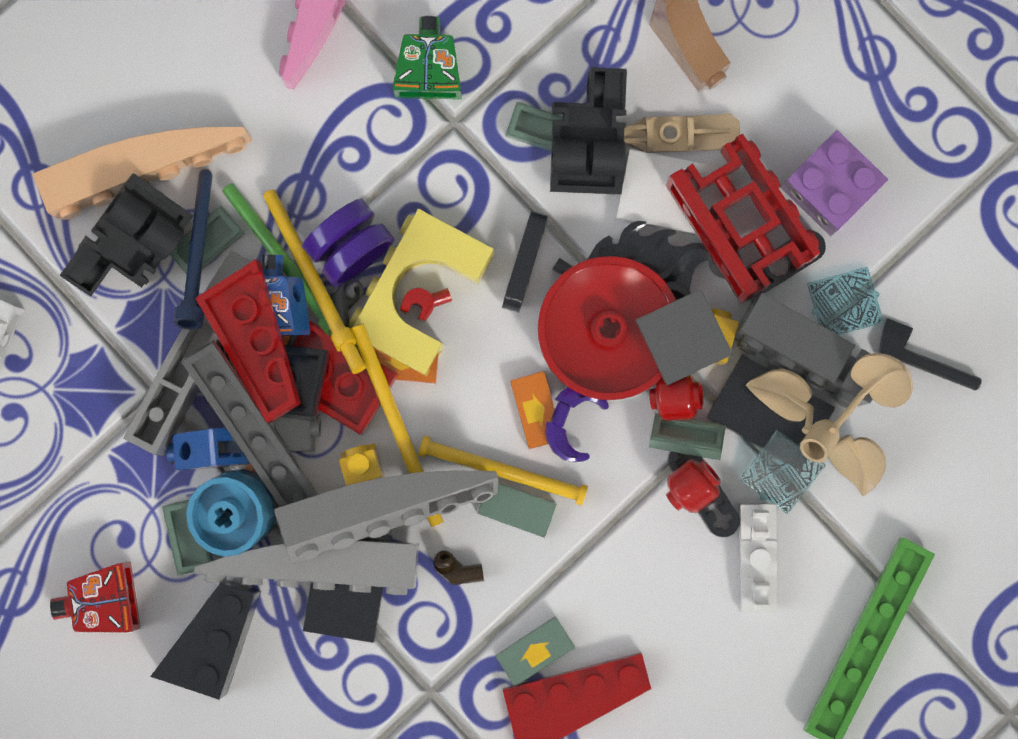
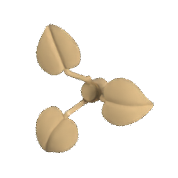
(857, 459)

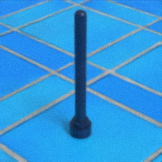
(189, 313)

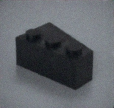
(212, 642)

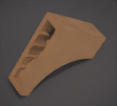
(690, 41)

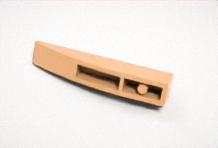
(102, 172)

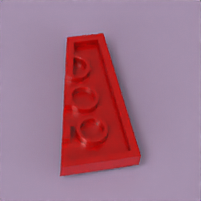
(250, 335)
(574, 698)

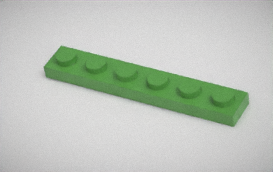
(869, 641)

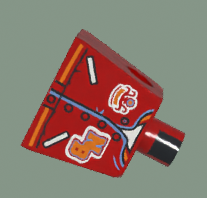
(100, 601)

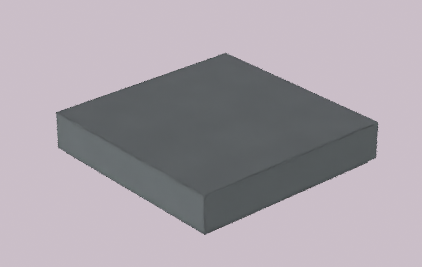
(683, 337)

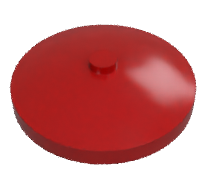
(591, 327)

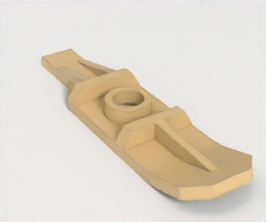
(693, 133)

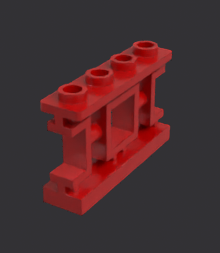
(717, 230)

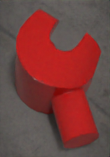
(425, 301)

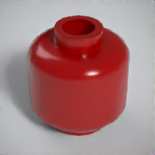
(678, 400)
(693, 486)

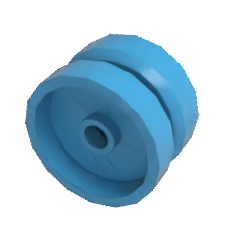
(231, 512)

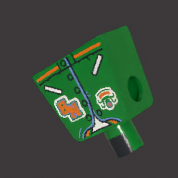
(427, 64)

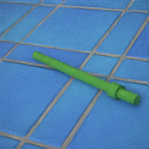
(272, 246)

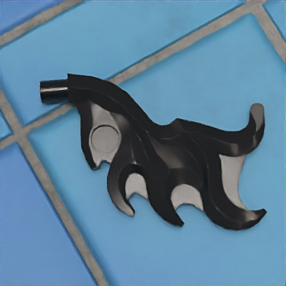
(654, 251)

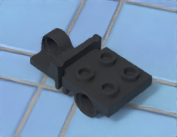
(588, 141)
(132, 236)

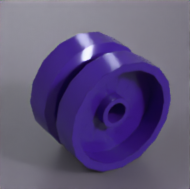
(347, 242)

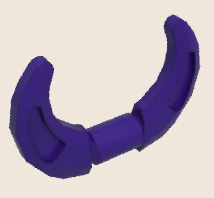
(554, 432)

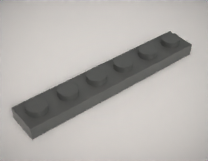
(247, 426)

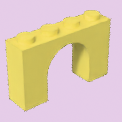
(423, 242)

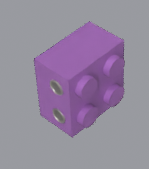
(834, 183)

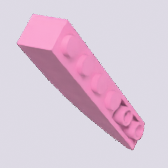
(307, 37)

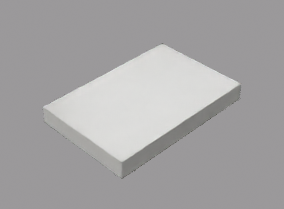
(647, 197)

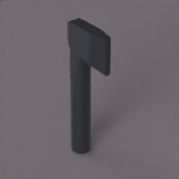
(893, 343)

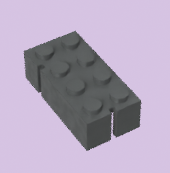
(800, 347)

